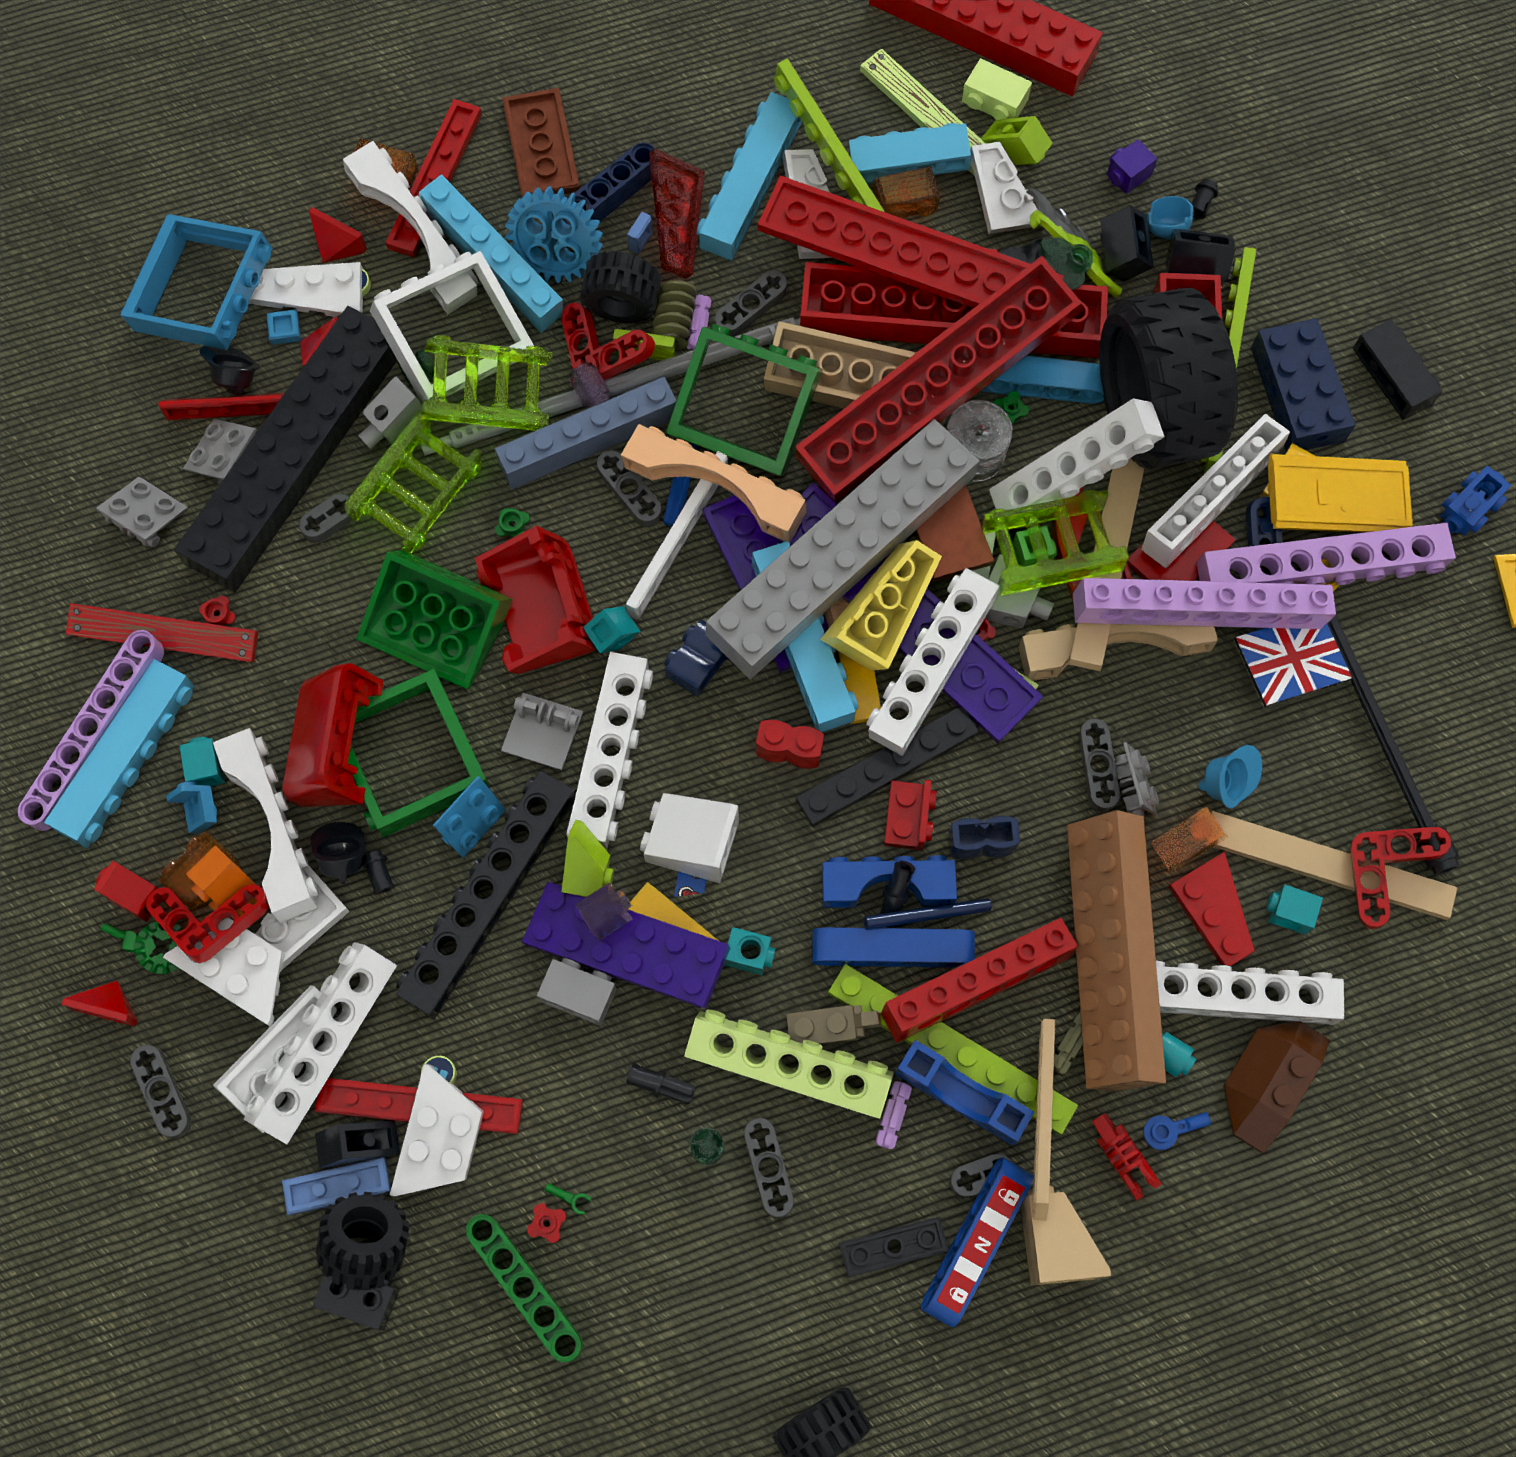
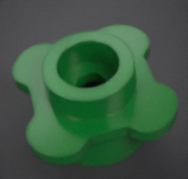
(1013, 399)
(511, 515)

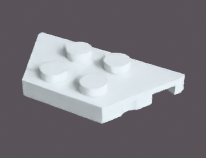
(240, 972)
(437, 1137)

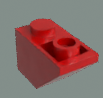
(125, 889)

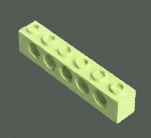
(770, 1069)

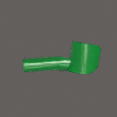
(128, 937)
(567, 1196)

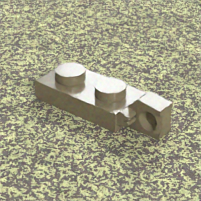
(832, 1024)

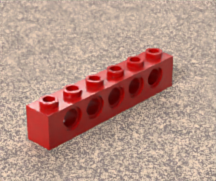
(978, 980)

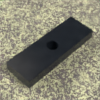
(872, 1254)

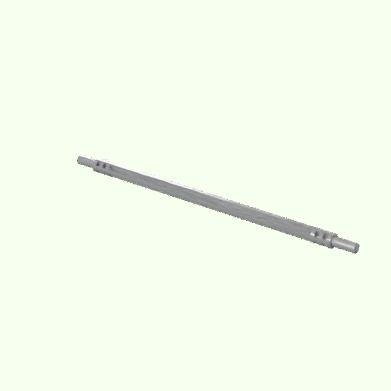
(616, 385)

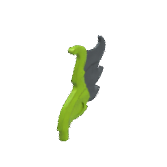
(1060, 226)

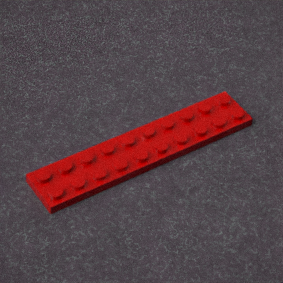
(886, 243)

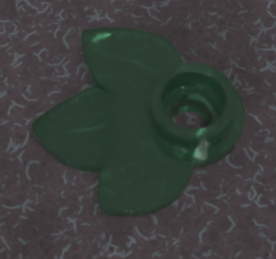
(1062, 258)

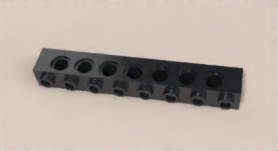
(432, 997)

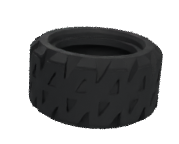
(1181, 360)

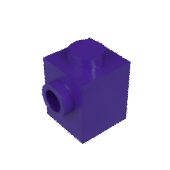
(1131, 166)

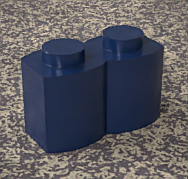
(694, 661)
(975, 837)

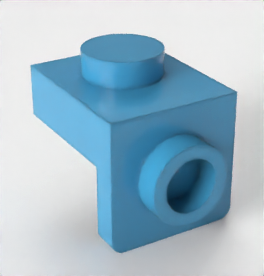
(198, 805)

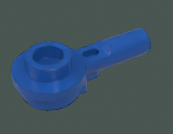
(1162, 1132)

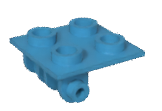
(469, 817)

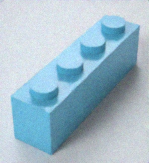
(895, 152)

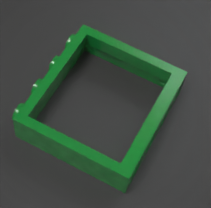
(774, 354)
(432, 803)

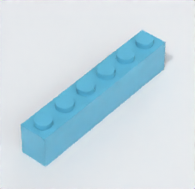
(749, 178)
(474, 234)
(814, 664)
(120, 754)

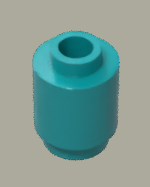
(1177, 1055)

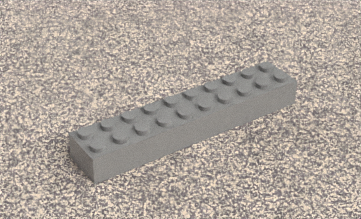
(841, 549)

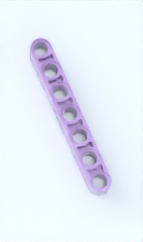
(92, 713)

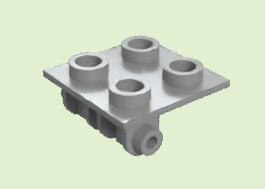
(219, 449)
(141, 511)
(541, 731)
(1136, 767)

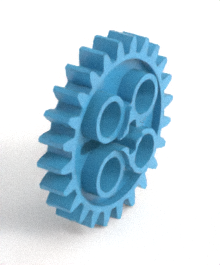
(529, 234)

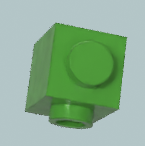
(1024, 550)

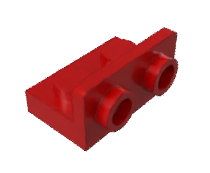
(908, 815)

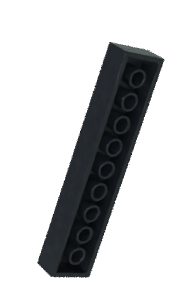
(288, 451)

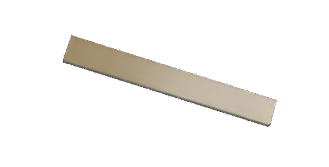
(1117, 518)
(1333, 866)

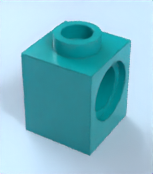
(611, 629)
(201, 762)
(1294, 909)
(742, 938)

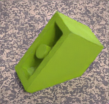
(1021, 139)
(585, 862)

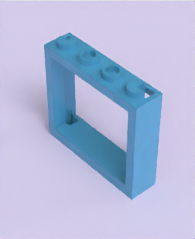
(160, 266)

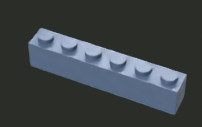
(585, 433)

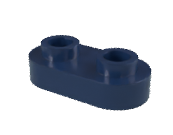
(1261, 528)

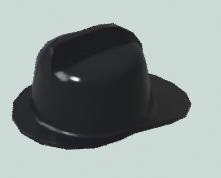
(230, 368)
(338, 849)

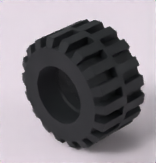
(620, 287)
(357, 1262)
(824, 1427)

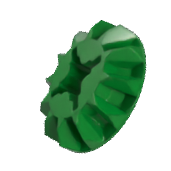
(145, 945)

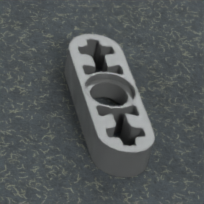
(756, 292)
(630, 502)
(1104, 741)
(141, 1073)
(784, 1190)

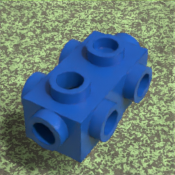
(1467, 509)

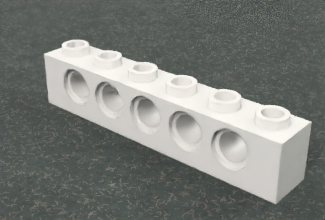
(1082, 457)
(1214, 491)
(965, 588)
(619, 672)
(1326, 994)
(319, 1061)

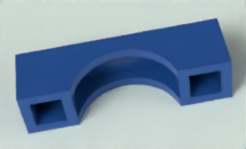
(846, 881)
(979, 1104)

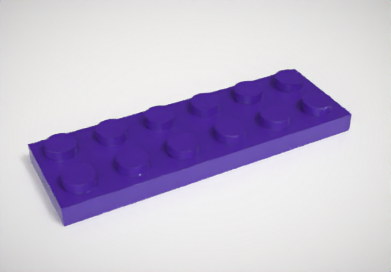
(737, 537)
(639, 952)

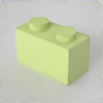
(996, 91)

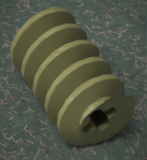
(674, 311)

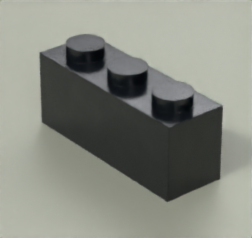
(1397, 369)

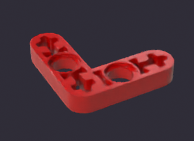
(600, 355)
(1384, 854)
(198, 931)

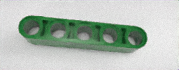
(511, 1276)

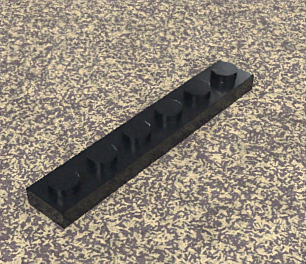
(886, 765)

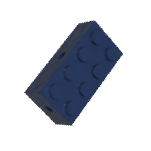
(1303, 384)

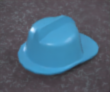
(1233, 776)

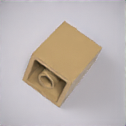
(1061, 1245)

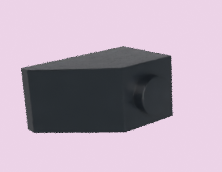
(356, 1143)

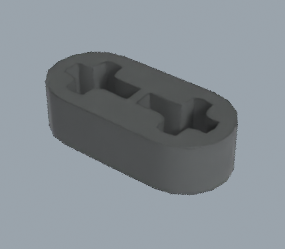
(327, 518)
(971, 1169)

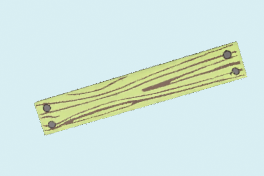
(910, 95)

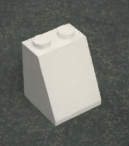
(691, 835)

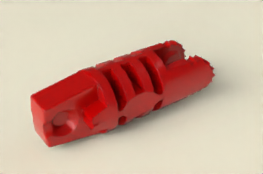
(1124, 1154)

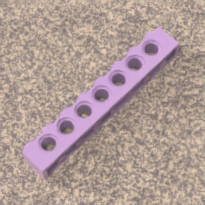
(1430, 540)
(1203, 603)

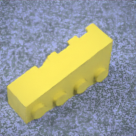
(883, 609)

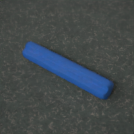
(677, 497)

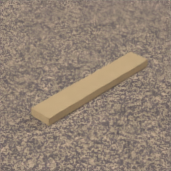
(1043, 1120)

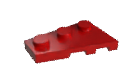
(1215, 910)

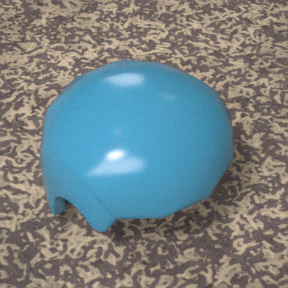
(1169, 214)

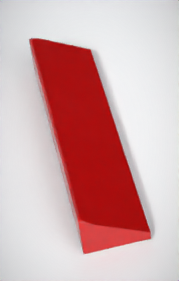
(219, 406)

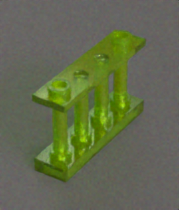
(468, 410)
(401, 455)
(1046, 571)

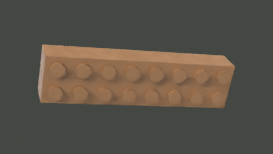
(1115, 953)

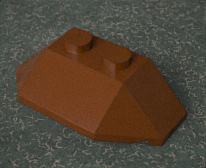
(1272, 1080)

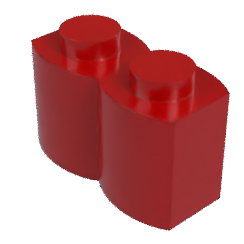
(782, 743)

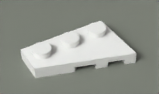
(1000, 190)

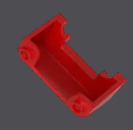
(547, 599)
(322, 737)

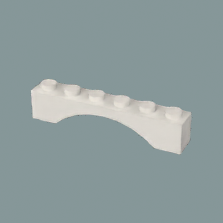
(375, 178)
(285, 880)

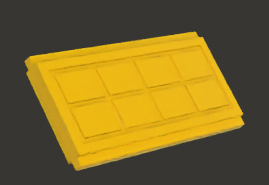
(1338, 493)

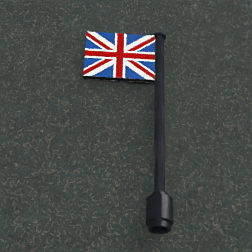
(1302, 661)

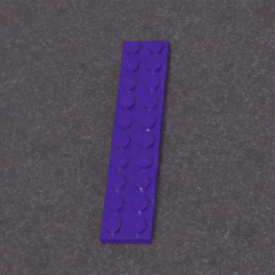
(982, 680)

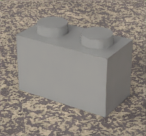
(577, 991)

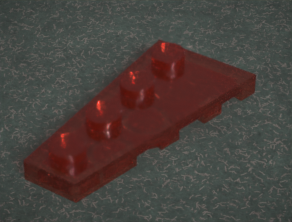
(677, 210)

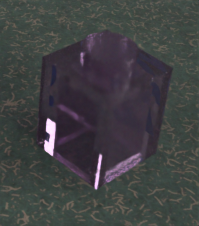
(605, 911)

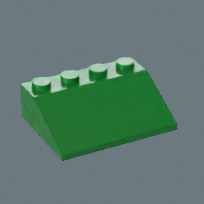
(433, 617)

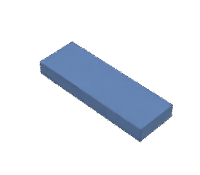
(324, 1187)

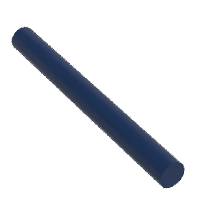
(927, 913)

